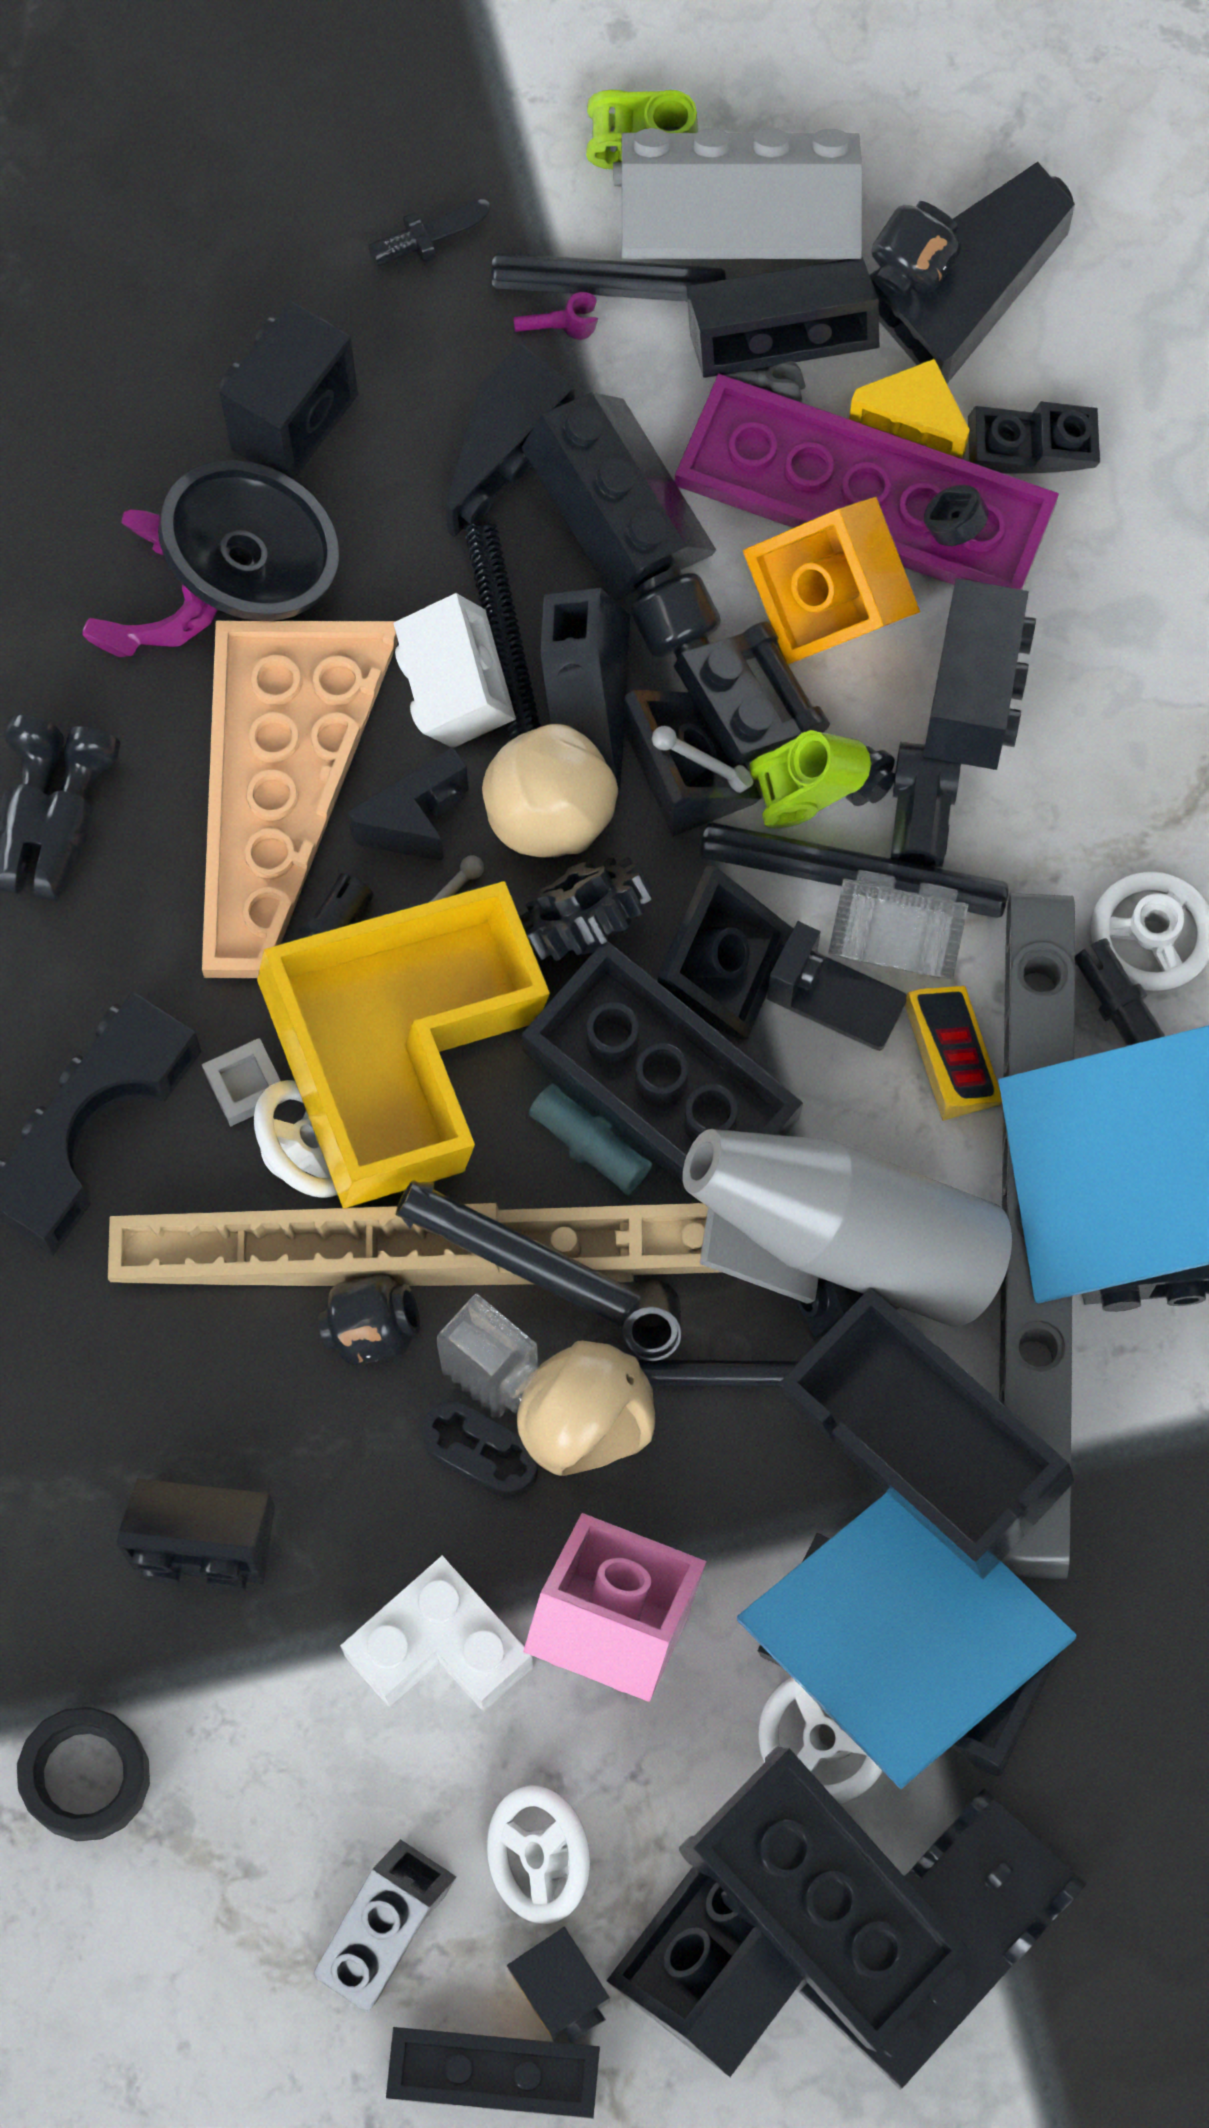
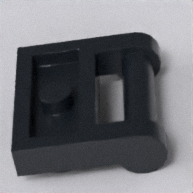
(735, 701)

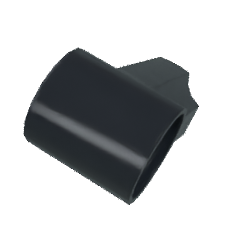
(924, 797)

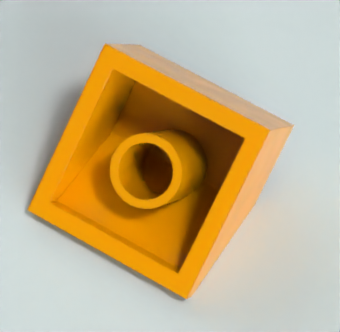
(831, 580)

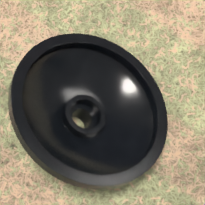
(254, 518)

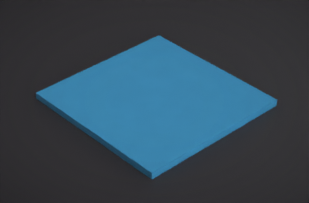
(1112, 1164)
(903, 1637)

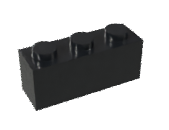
(783, 317)
(980, 675)

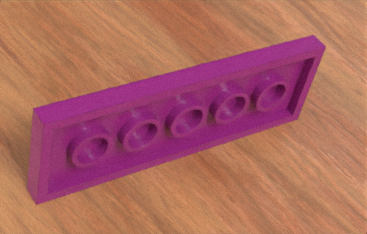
(807, 462)

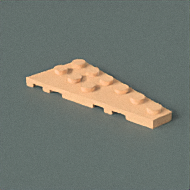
(281, 745)

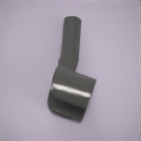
(781, 379)

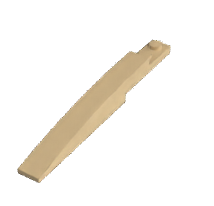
(354, 1243)

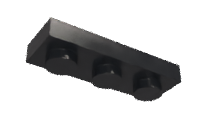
(493, 2072)

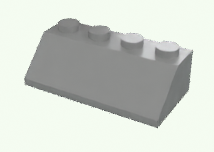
(741, 195)

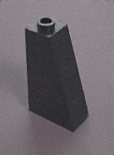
(1002, 249)

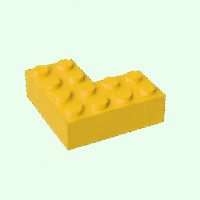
(367, 1023)

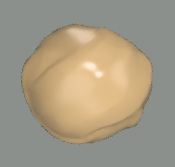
(549, 792)
(586, 1409)

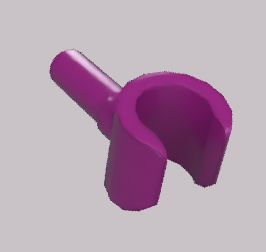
(567, 319)

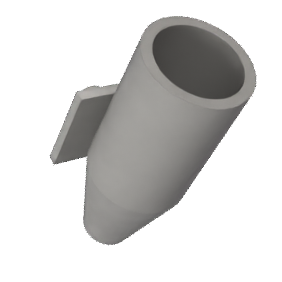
(831, 1212)

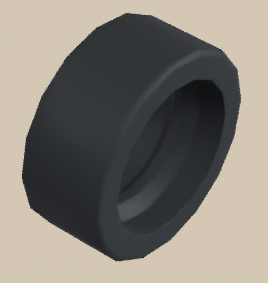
(36, 1754)

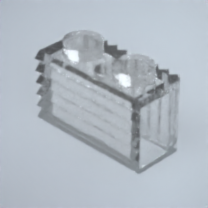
(898, 926)
(487, 1356)

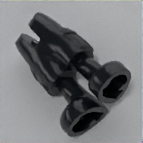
(53, 821)

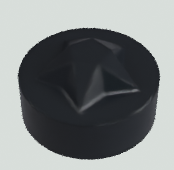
(956, 515)

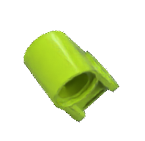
(634, 113)
(808, 776)

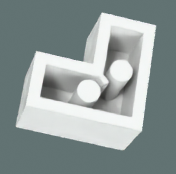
(432, 1624)

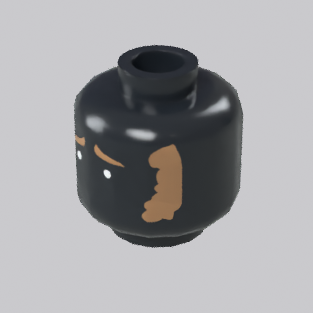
(916, 248)
(369, 1319)

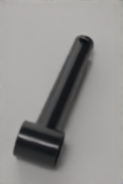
(550, 1270)

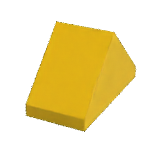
(914, 407)

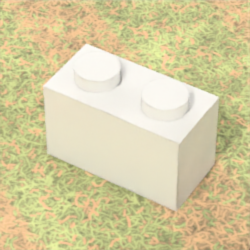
(453, 671)

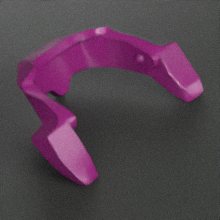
(169, 632)

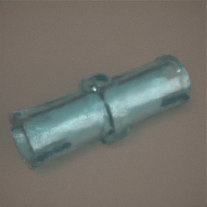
(590, 1139)

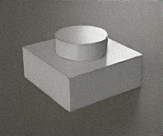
(240, 1079)

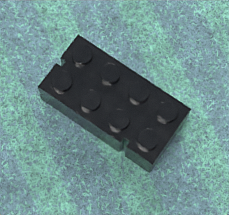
(927, 1432)

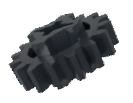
(585, 907)

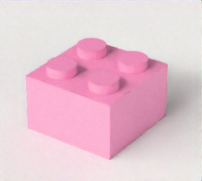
(614, 1607)

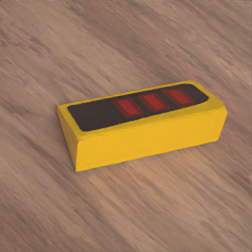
(952, 1050)

